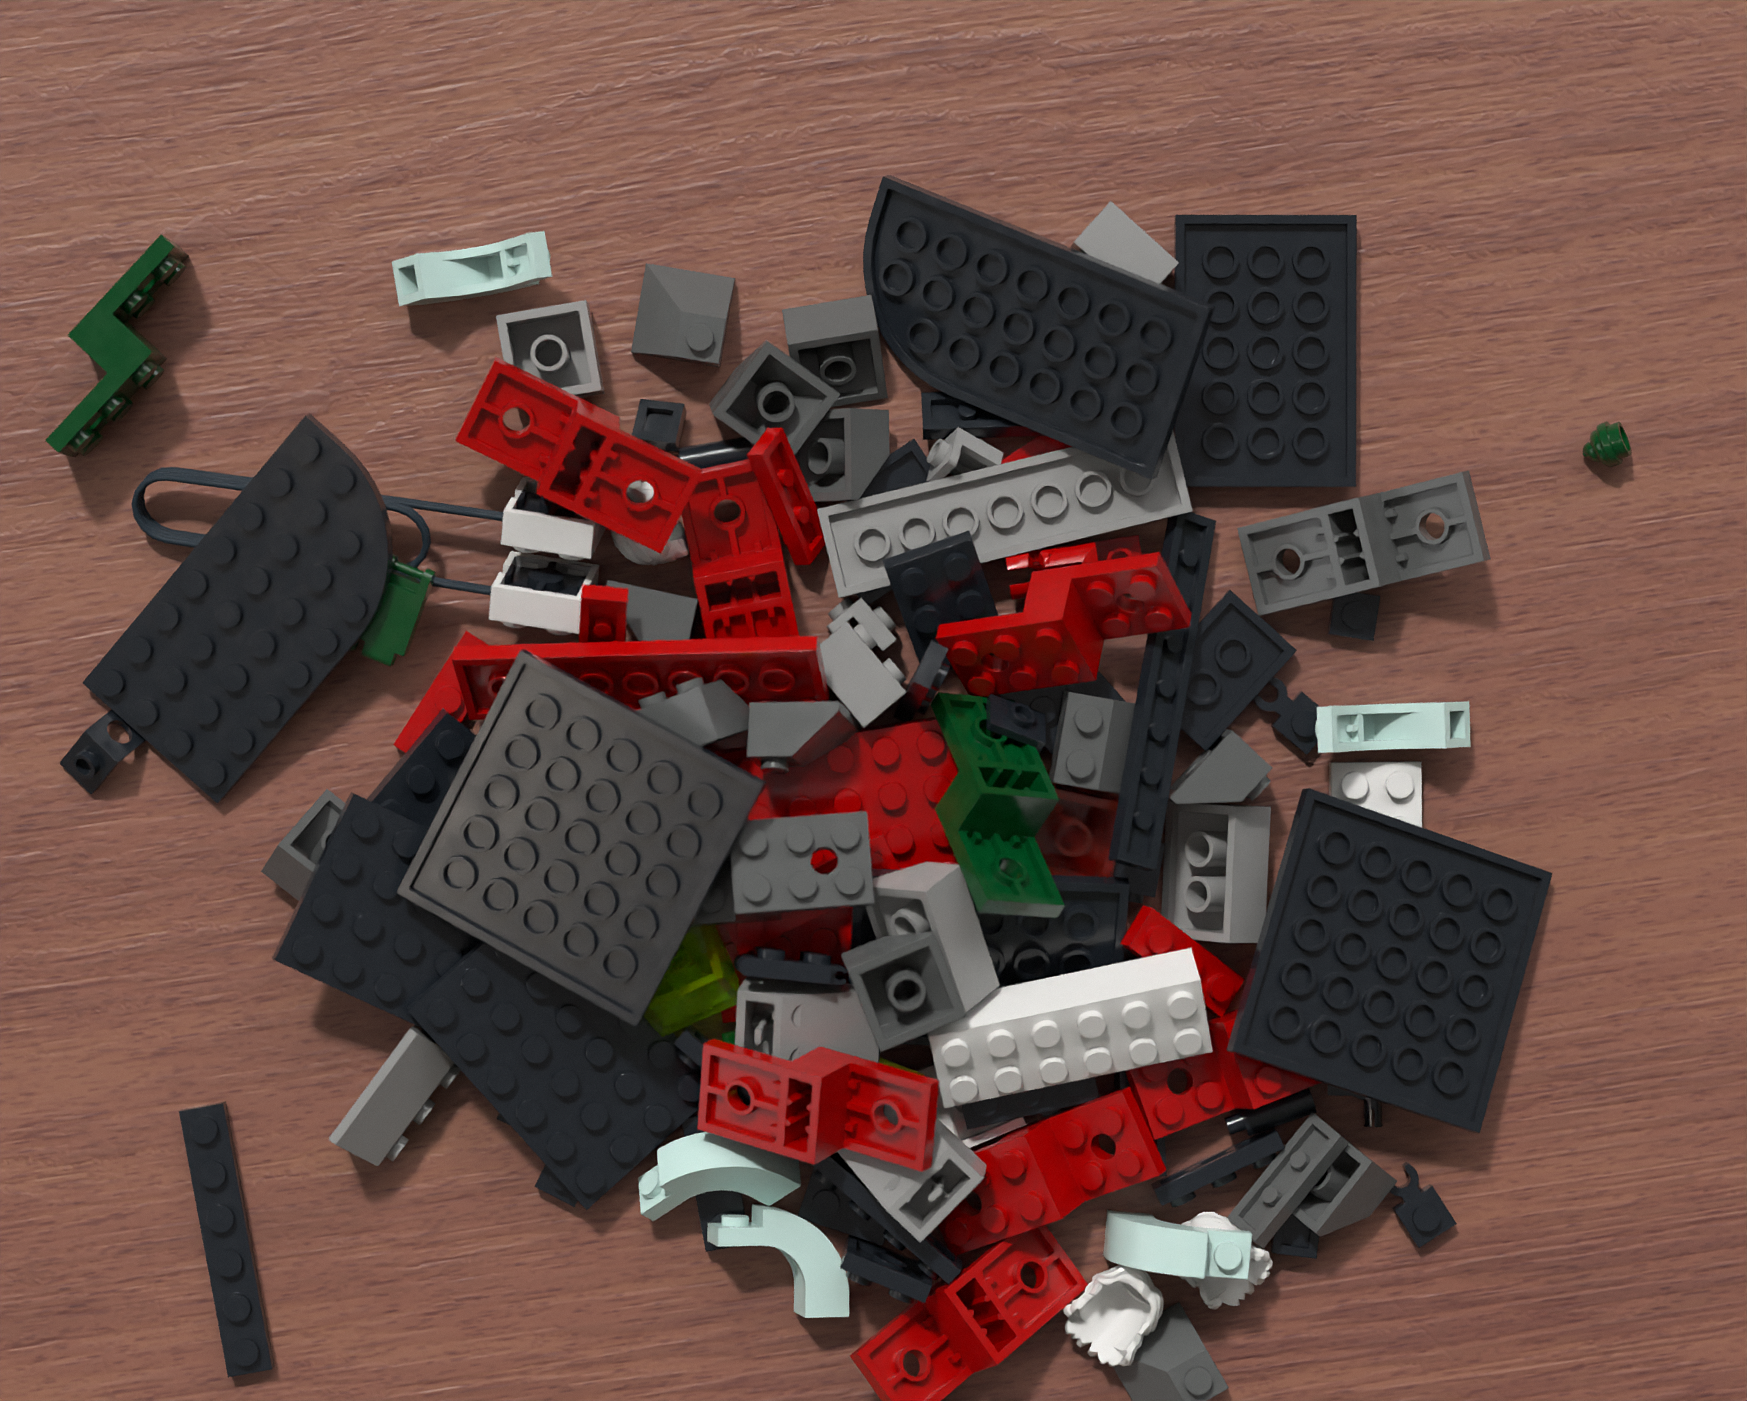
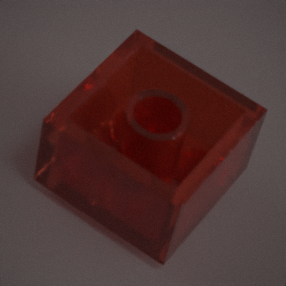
(1079, 832)

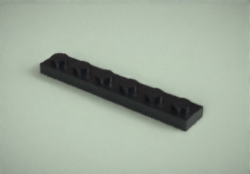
(226, 1239)

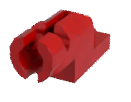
(1070, 556)

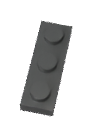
(1288, 1179)

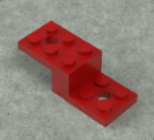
(578, 455)
(737, 562)
(1064, 625)
(1214, 1084)
(818, 1105)
(1053, 1168)
(971, 1319)

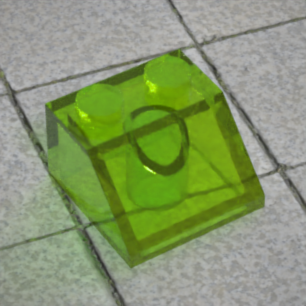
(696, 984)

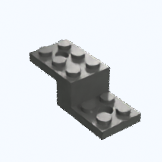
(1364, 543)
(774, 875)

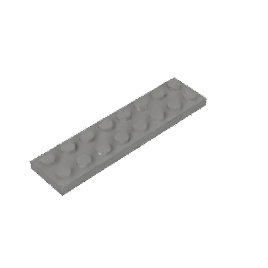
(1003, 507)

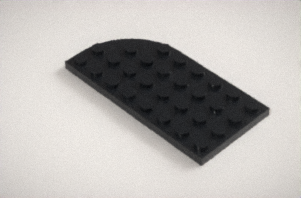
(1031, 326)
(255, 612)

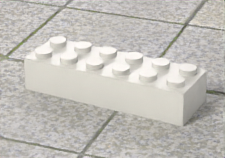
(1073, 1028)

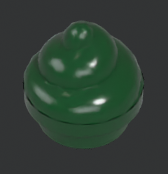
(1608, 444)

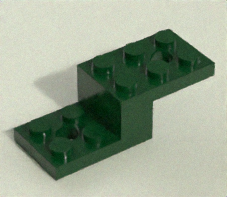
(119, 348)
(996, 812)

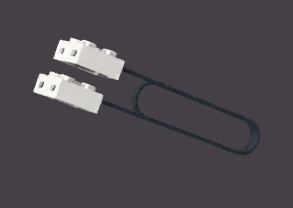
(527, 592)

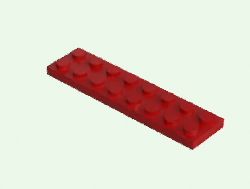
(632, 670)

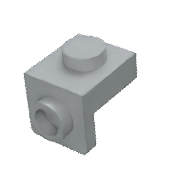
(960, 455)
(875, 622)

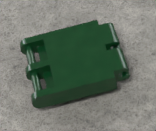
(399, 614)

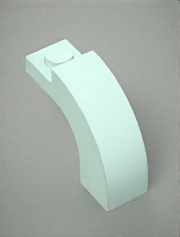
(472, 271)
(1393, 726)
(714, 1163)
(1175, 1249)
(818, 1281)

